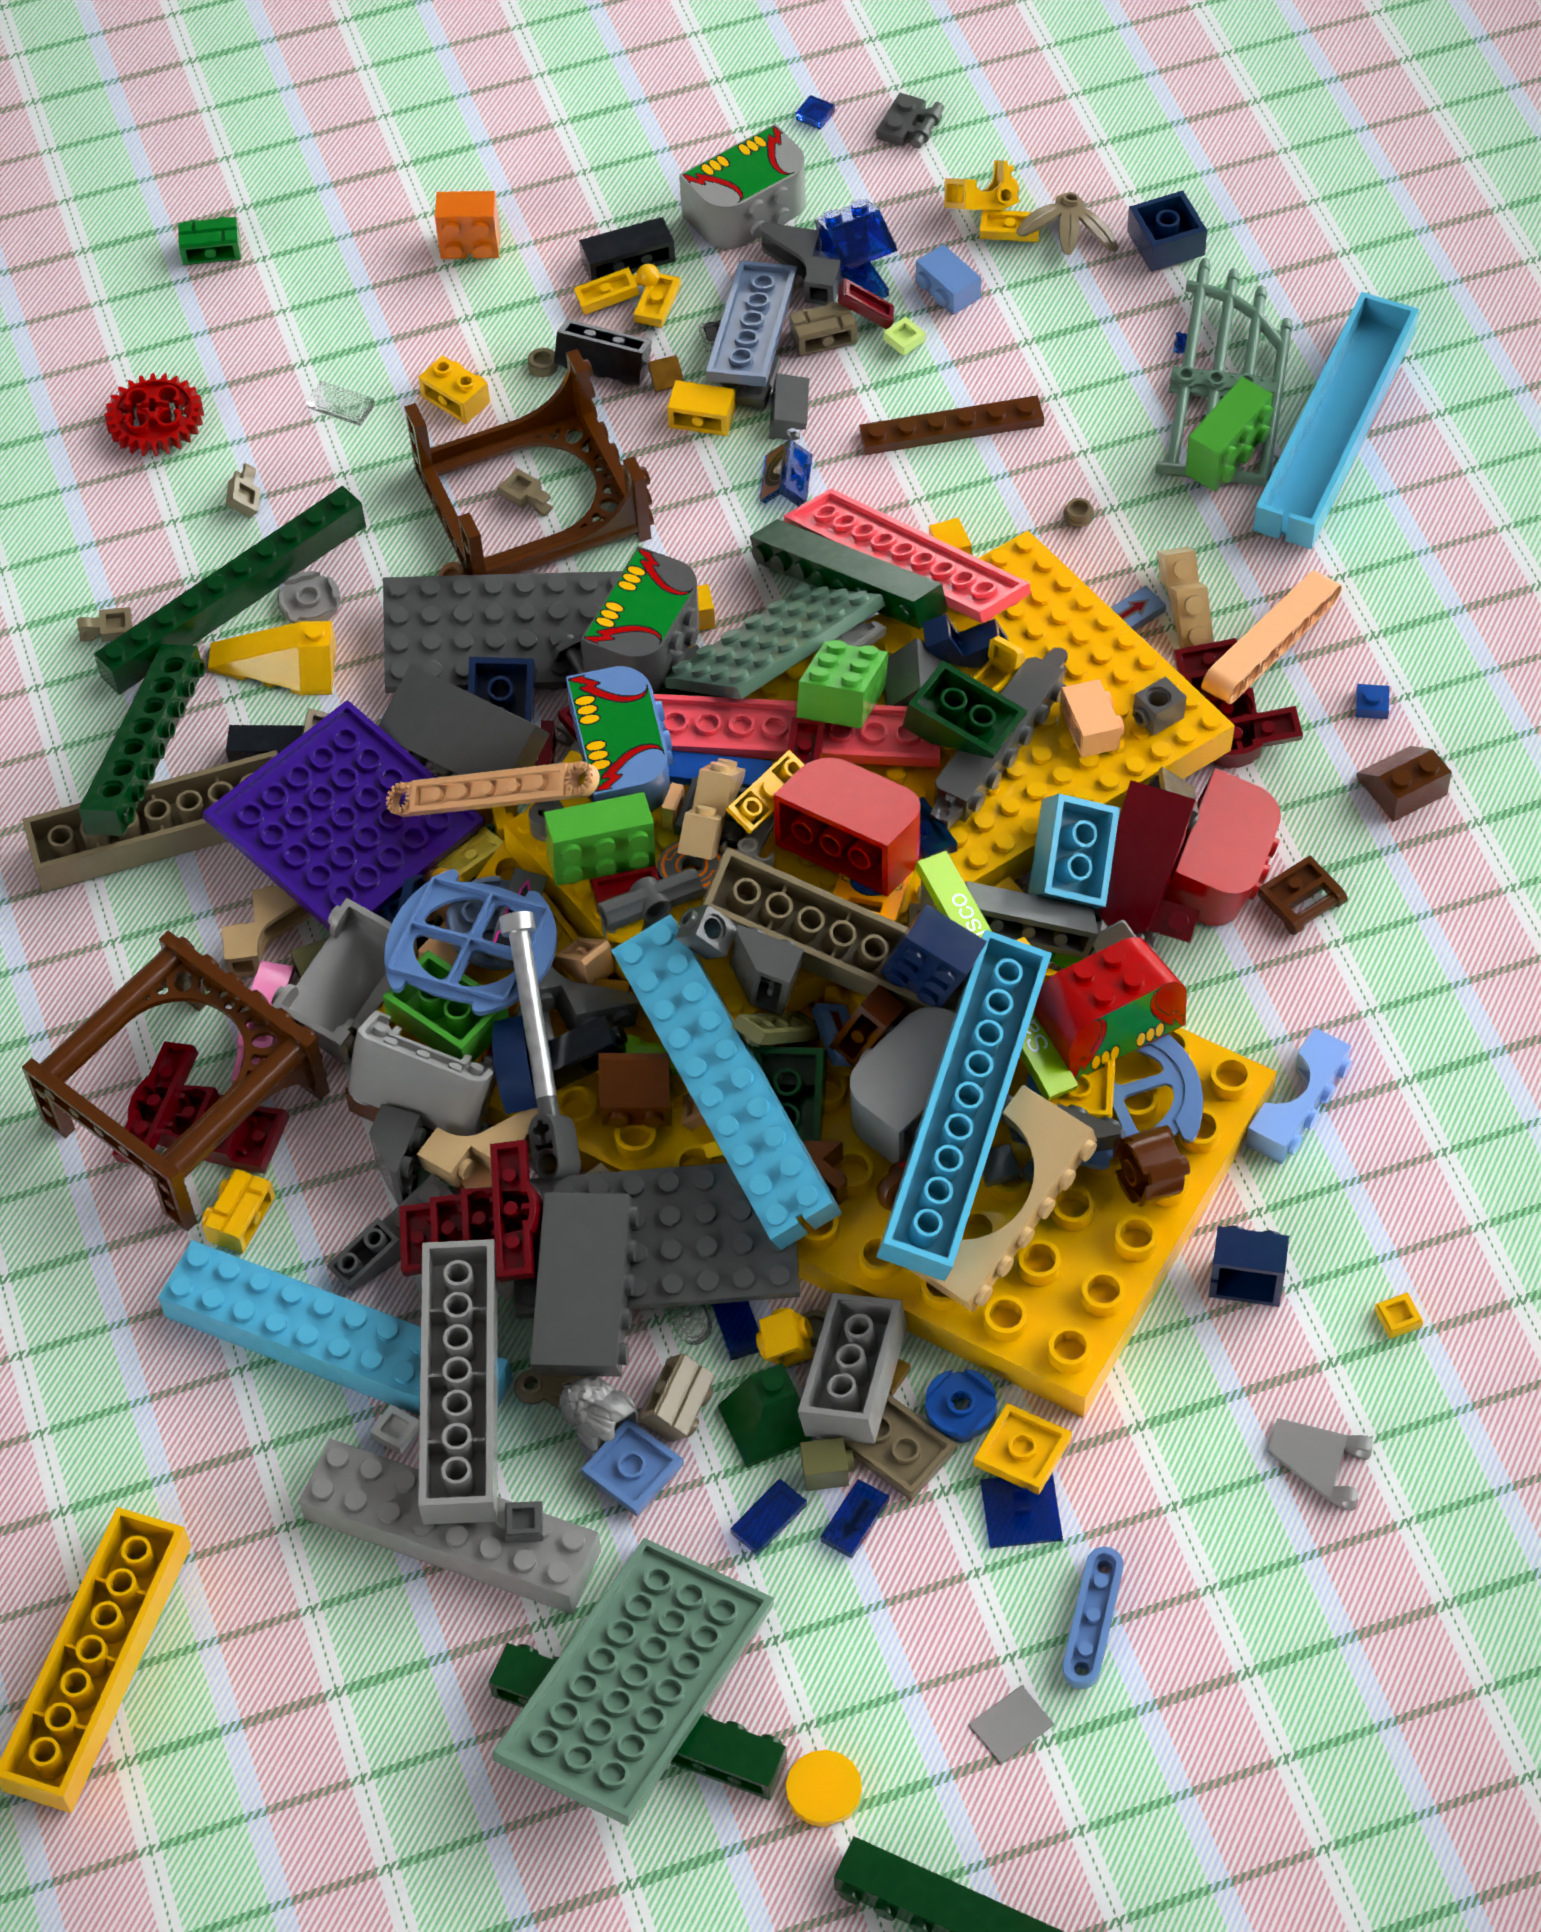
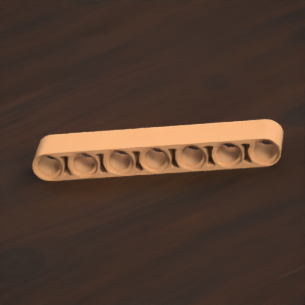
(1271, 637)

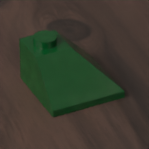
(764, 1416)

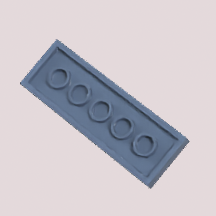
(752, 323)

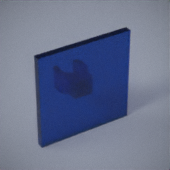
(1019, 1515)

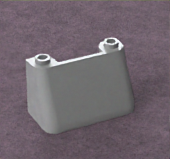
(342, 981)
(419, 1078)

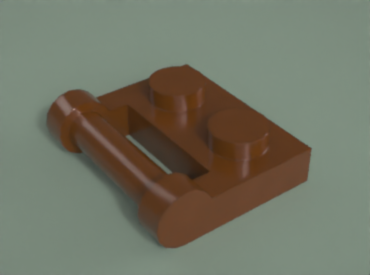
(1295, 887)

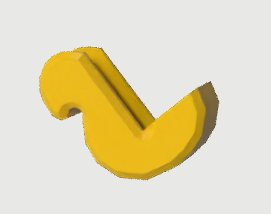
(1003, 663)

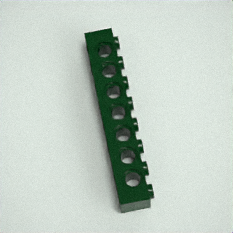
(141, 740)

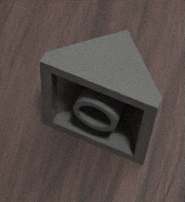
(908, 672)

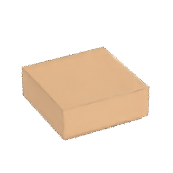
(672, 806)

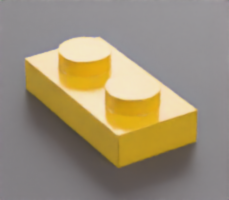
(1003, 226)
(657, 301)

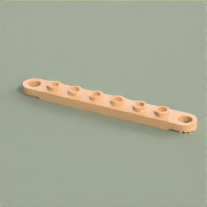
(493, 789)

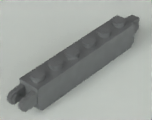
(969, 777)

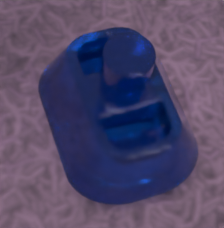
(1180, 342)

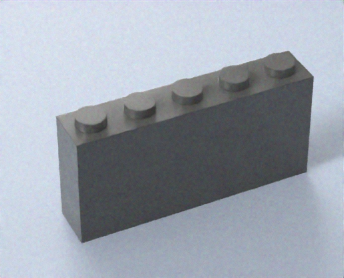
(458, 728)
(584, 1284)

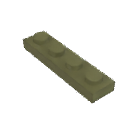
(774, 1029)

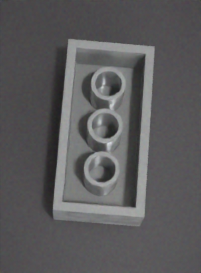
(853, 1368)

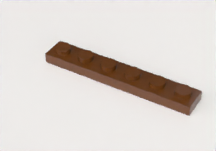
(951, 425)

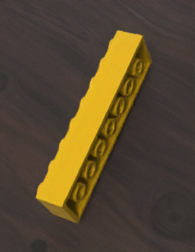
(93, 1660)

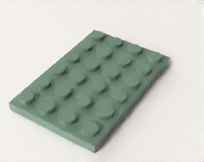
(772, 641)

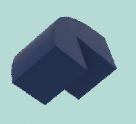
(961, 648)
(513, 1065)

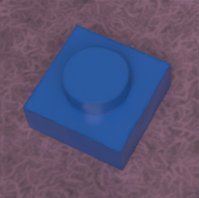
(1372, 701)

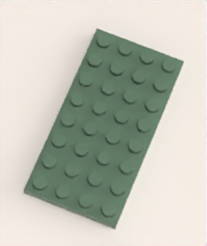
(634, 1681)

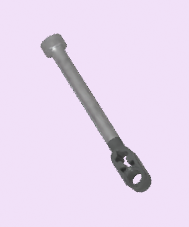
(550, 1134)

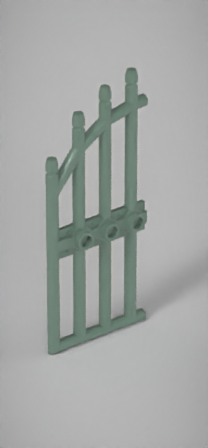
(1216, 382)

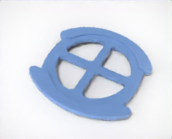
(444, 889)
(1179, 1074)

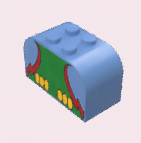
(621, 733)

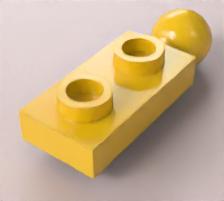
(615, 288)

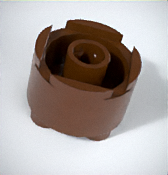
(1150, 1165)

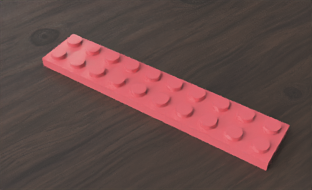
(967, 581)
(763, 729)

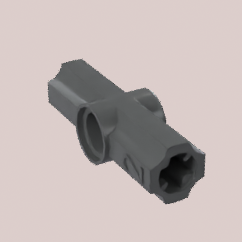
(650, 899)

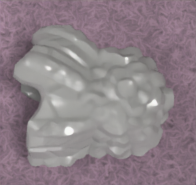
(595, 1410)

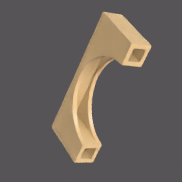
(1057, 1149)

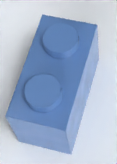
(948, 279)

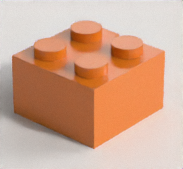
(467, 224)

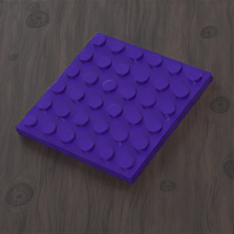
(323, 822)

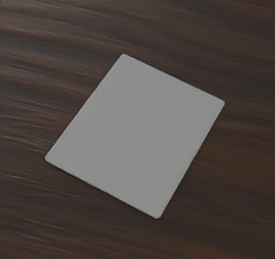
(1011, 1724)

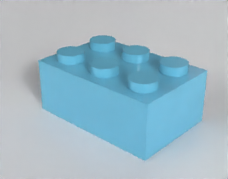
(1074, 850)

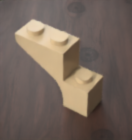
(1187, 596)
(704, 823)
(273, 915)
(456, 1156)

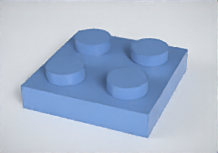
(632, 1467)

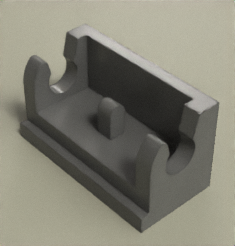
(788, 406)

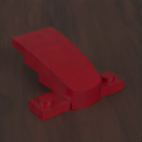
(1251, 728)
(1143, 863)
(166, 1108)
(505, 1212)

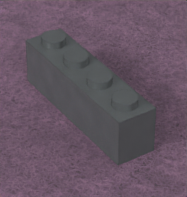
(1043, 921)

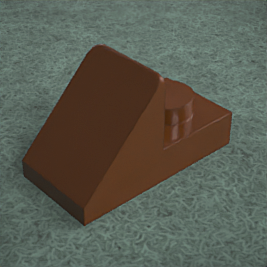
(826, 1157)

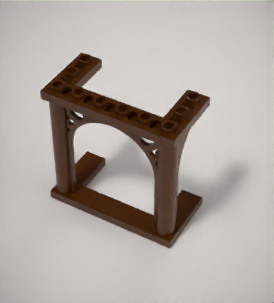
(561, 414)
(186, 975)

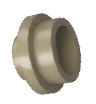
(1078, 512)

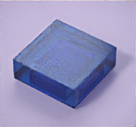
(815, 112)

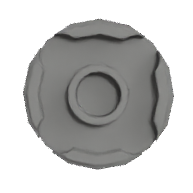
(309, 597)

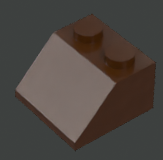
(1406, 781)
(635, 1089)

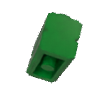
(209, 240)

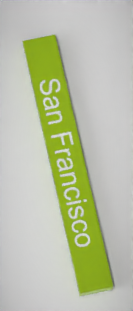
(957, 903)

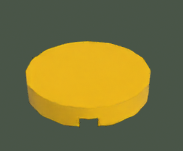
(824, 1788)

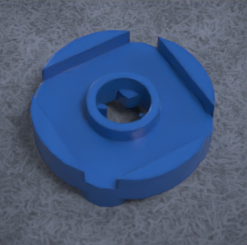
(955, 1423)

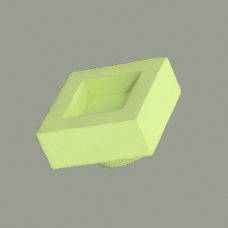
(904, 336)

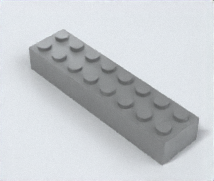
(458, 1383)
(379, 1504)

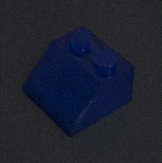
(855, 234)

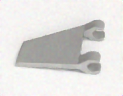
(1317, 1457)

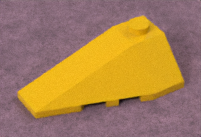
(286, 656)

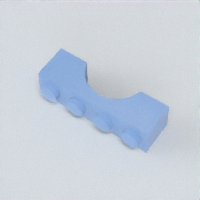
(1279, 1126)

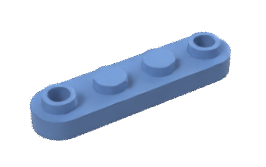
(1093, 1617)

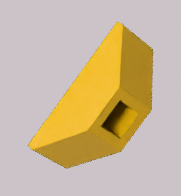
(757, 802)

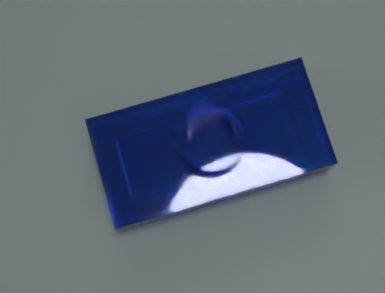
(867, 278)

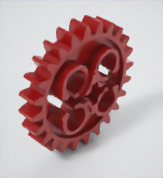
(154, 414)

